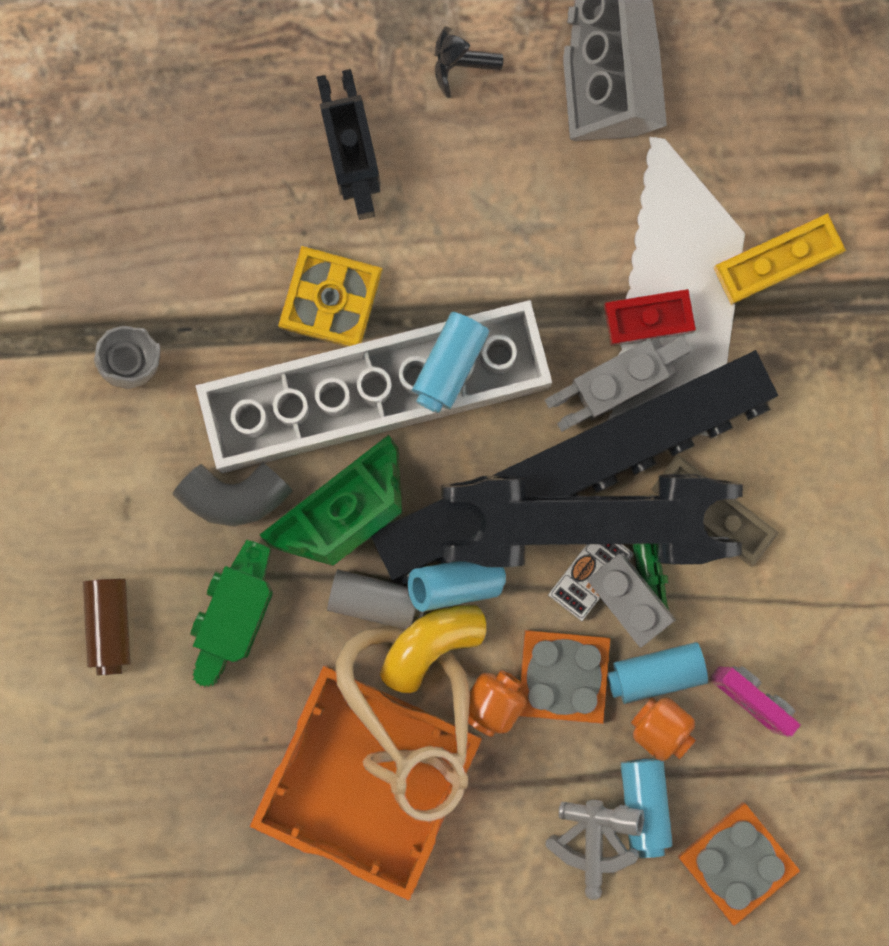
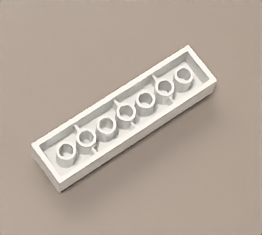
(363, 390)

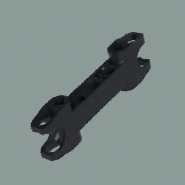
(513, 520)

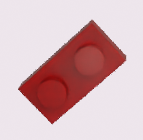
(649, 317)

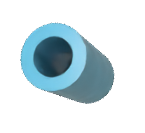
(449, 362)
(453, 584)
(658, 673)
(646, 790)

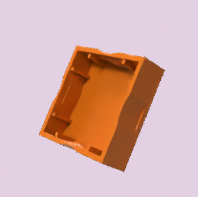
(339, 810)

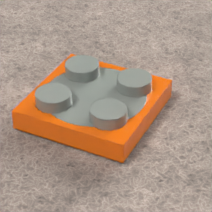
(564, 676)
(738, 863)

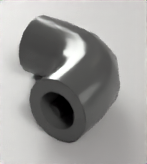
(232, 503)

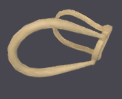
(408, 758)

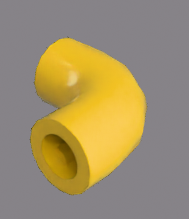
(427, 640)

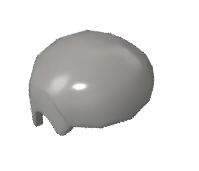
(127, 357)

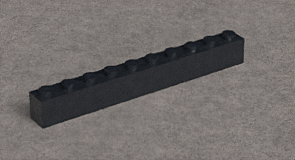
(593, 457)

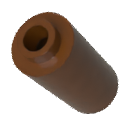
(106, 625)

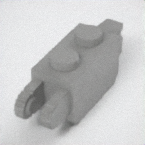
(620, 379)

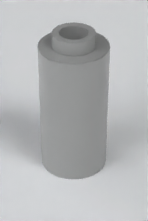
(372, 600)

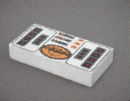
(573, 589)

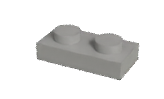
(631, 599)

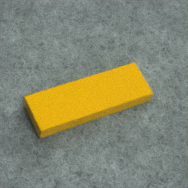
(779, 259)

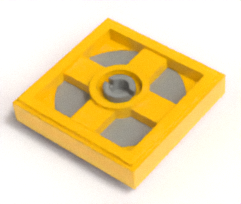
(330, 297)

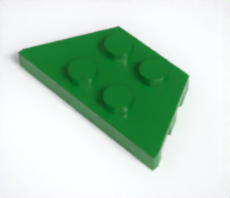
(343, 509)

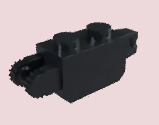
(350, 144)

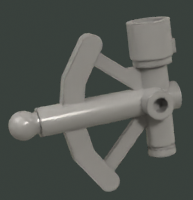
(597, 821)

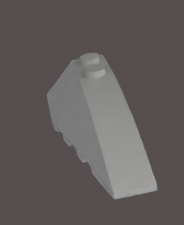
(613, 70)

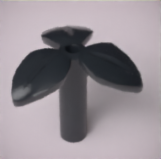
(455, 52)

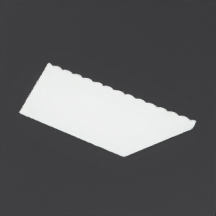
(677, 247)

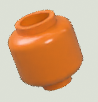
(495, 703)
(664, 729)

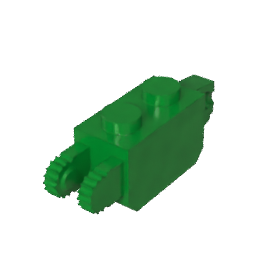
(233, 614)

